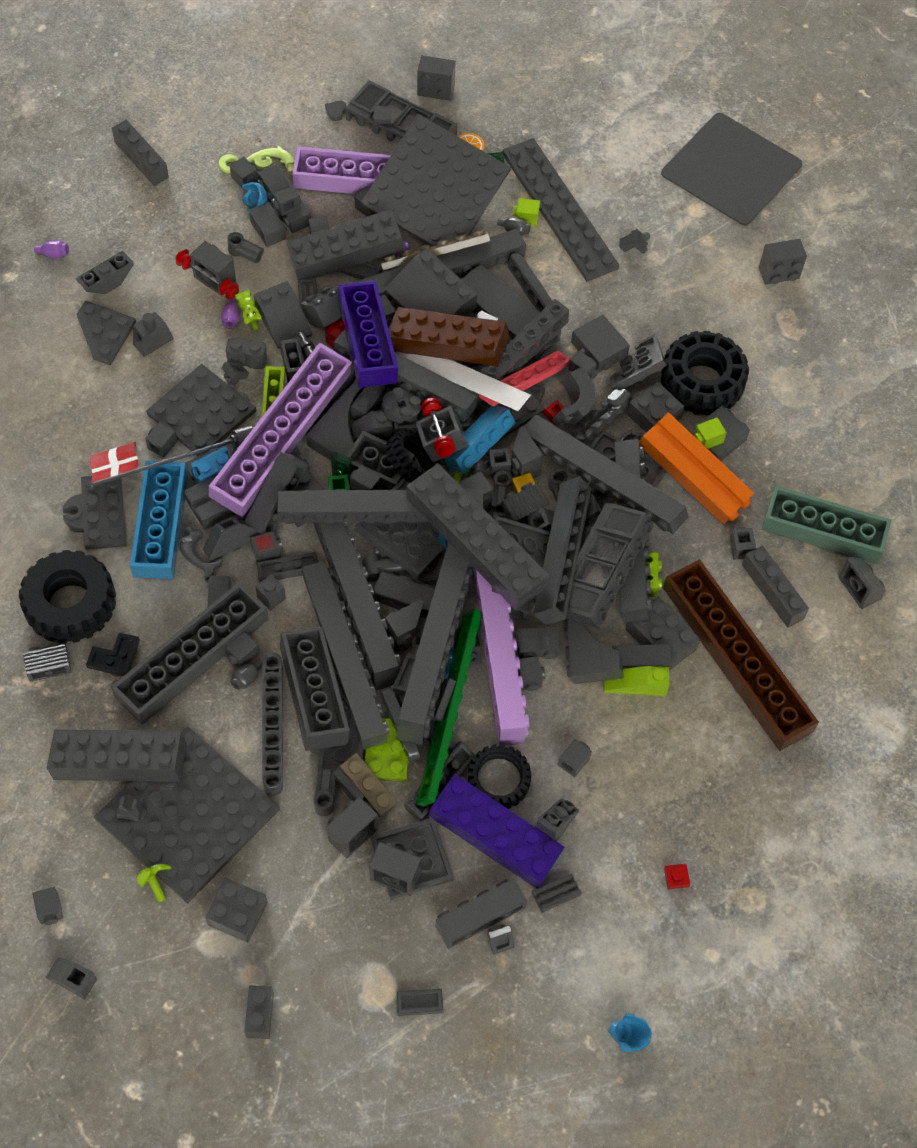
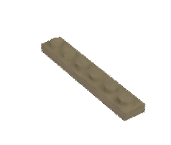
(443, 247)

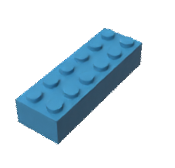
(159, 521)

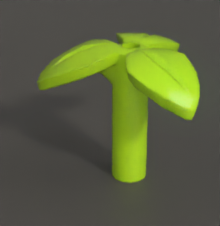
(149, 875)

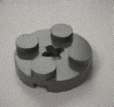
(400, 397)

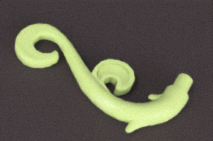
(257, 157)

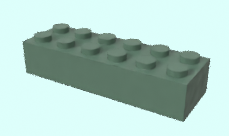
(826, 524)

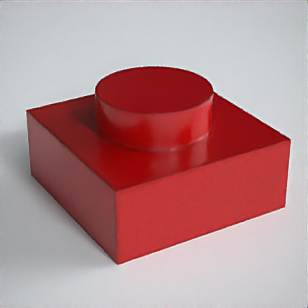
(552, 410)
(677, 876)

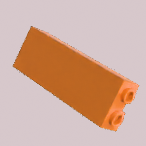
(696, 469)

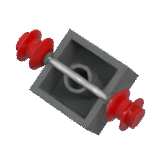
(211, 268)
(440, 430)

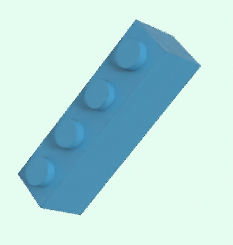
(481, 438)

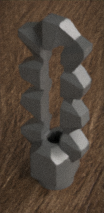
(617, 402)

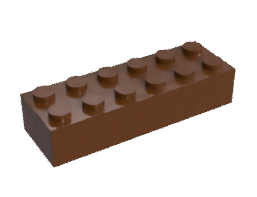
(449, 336)

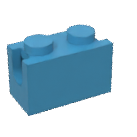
(209, 465)

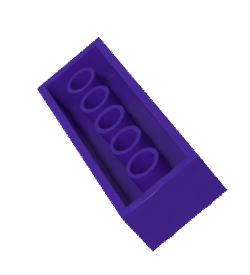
(367, 334)
(496, 831)

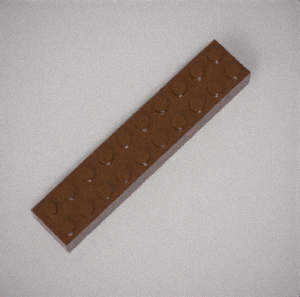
(740, 655)

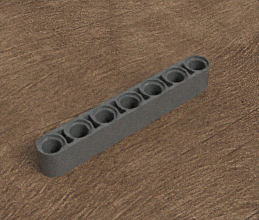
(274, 732)

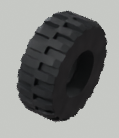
(710, 351)
(75, 621)

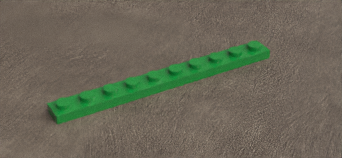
(443, 731)

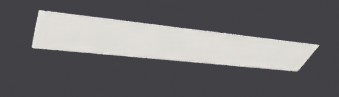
(472, 380)

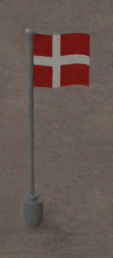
(124, 461)

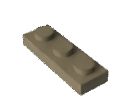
(368, 784)

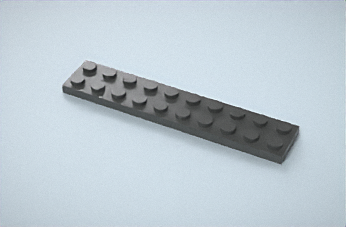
(560, 210)

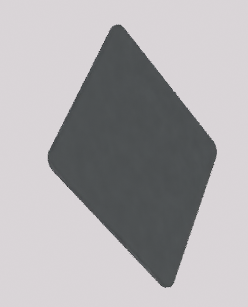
(731, 168)

